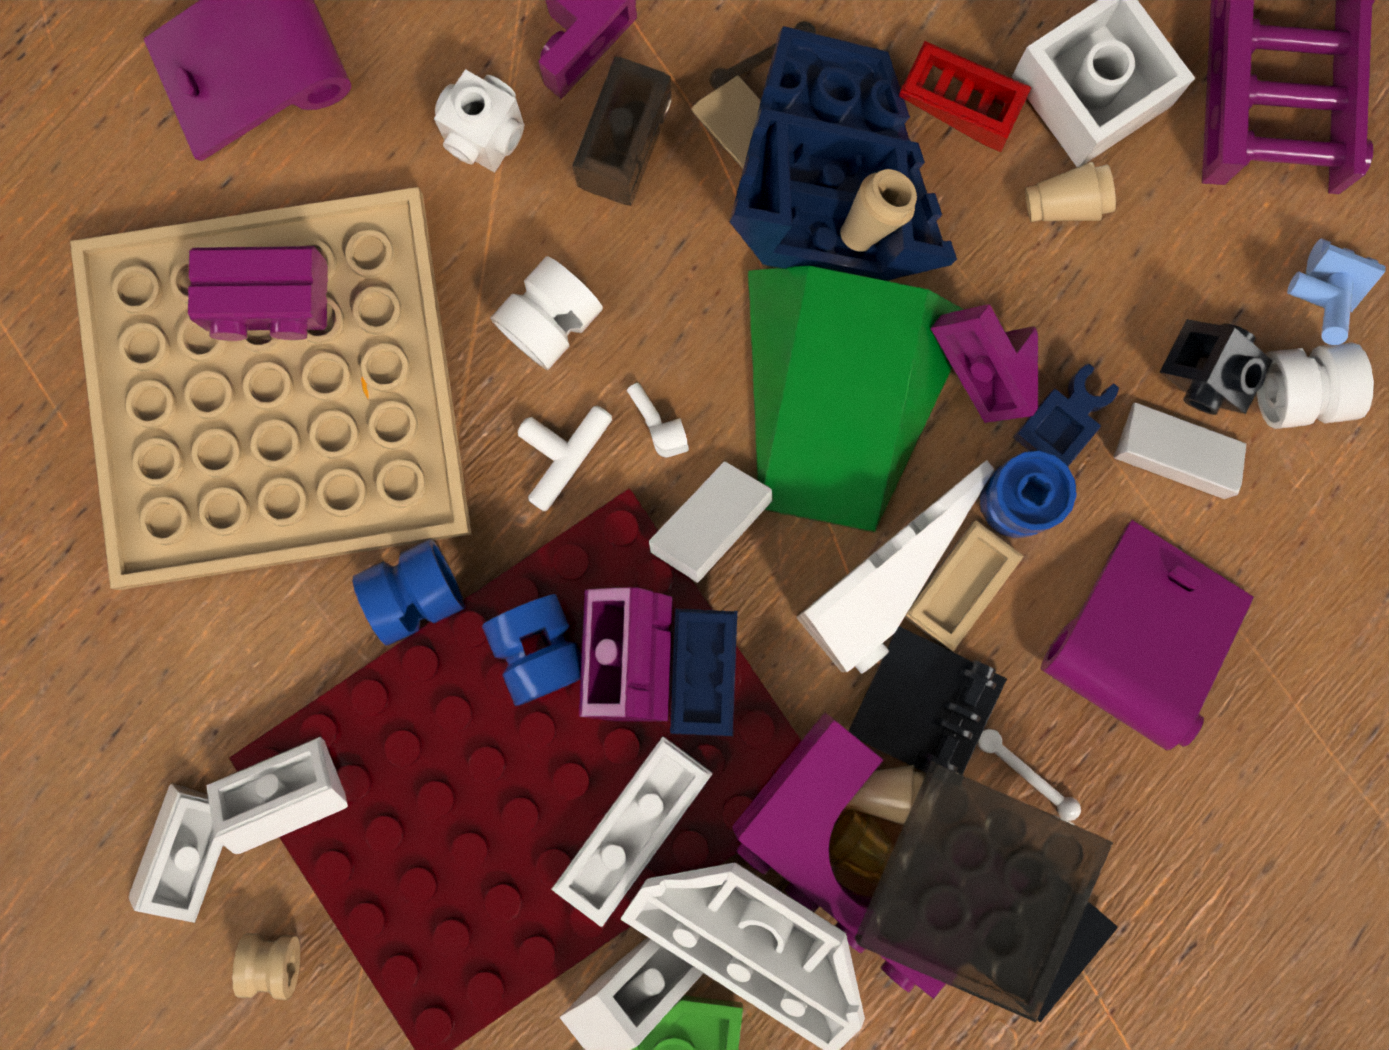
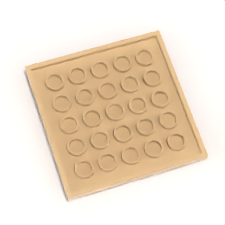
(264, 442)

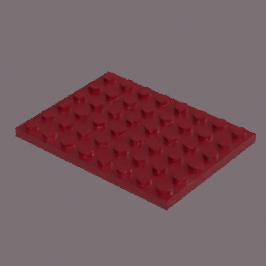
(482, 805)

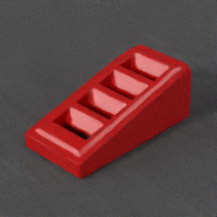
(993, 86)

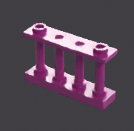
(1234, 90)

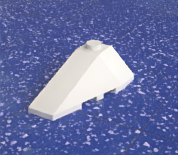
(876, 595)

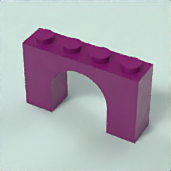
(792, 828)

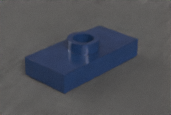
(704, 672)

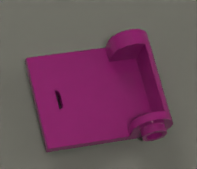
(242, 64)
(1150, 638)

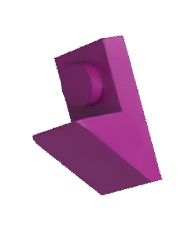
(590, 32)
(992, 364)

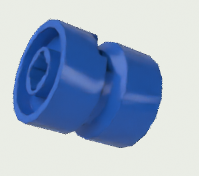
(1028, 495)
(405, 593)
(545, 669)

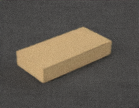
(963, 586)

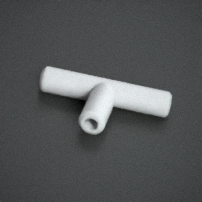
(566, 455)

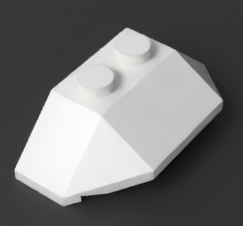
(756, 947)

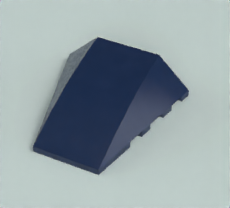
(818, 133)

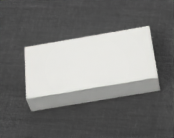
(710, 521)

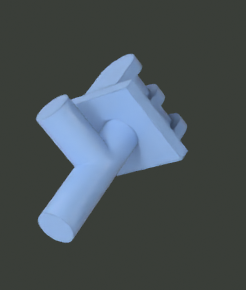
(1337, 283)

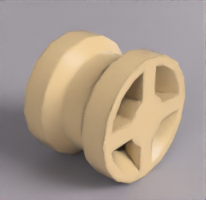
(266, 966)

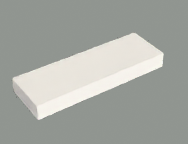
(632, 831)

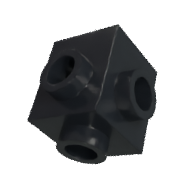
(1216, 366)

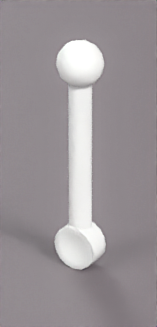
(991, 742)

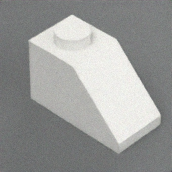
(630, 998)

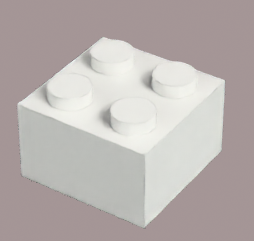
(1101, 76)

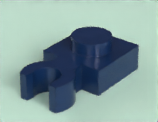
(1063, 423)

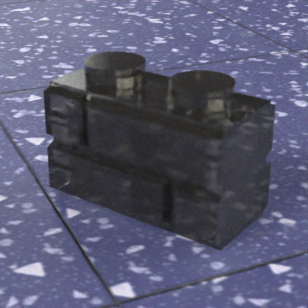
(622, 131)

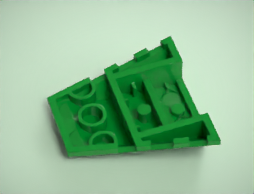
(840, 388)

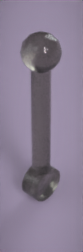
(721, 75)

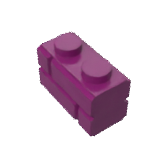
(258, 290)
(625, 655)

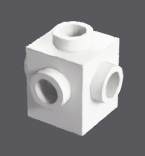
(479, 120)

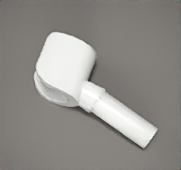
(667, 437)

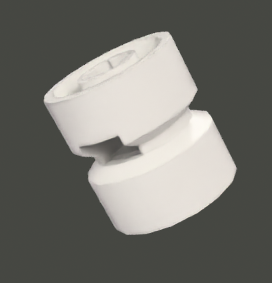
(547, 312)
(1327, 385)

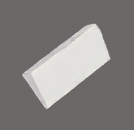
(1182, 452)
(275, 797)
(177, 858)

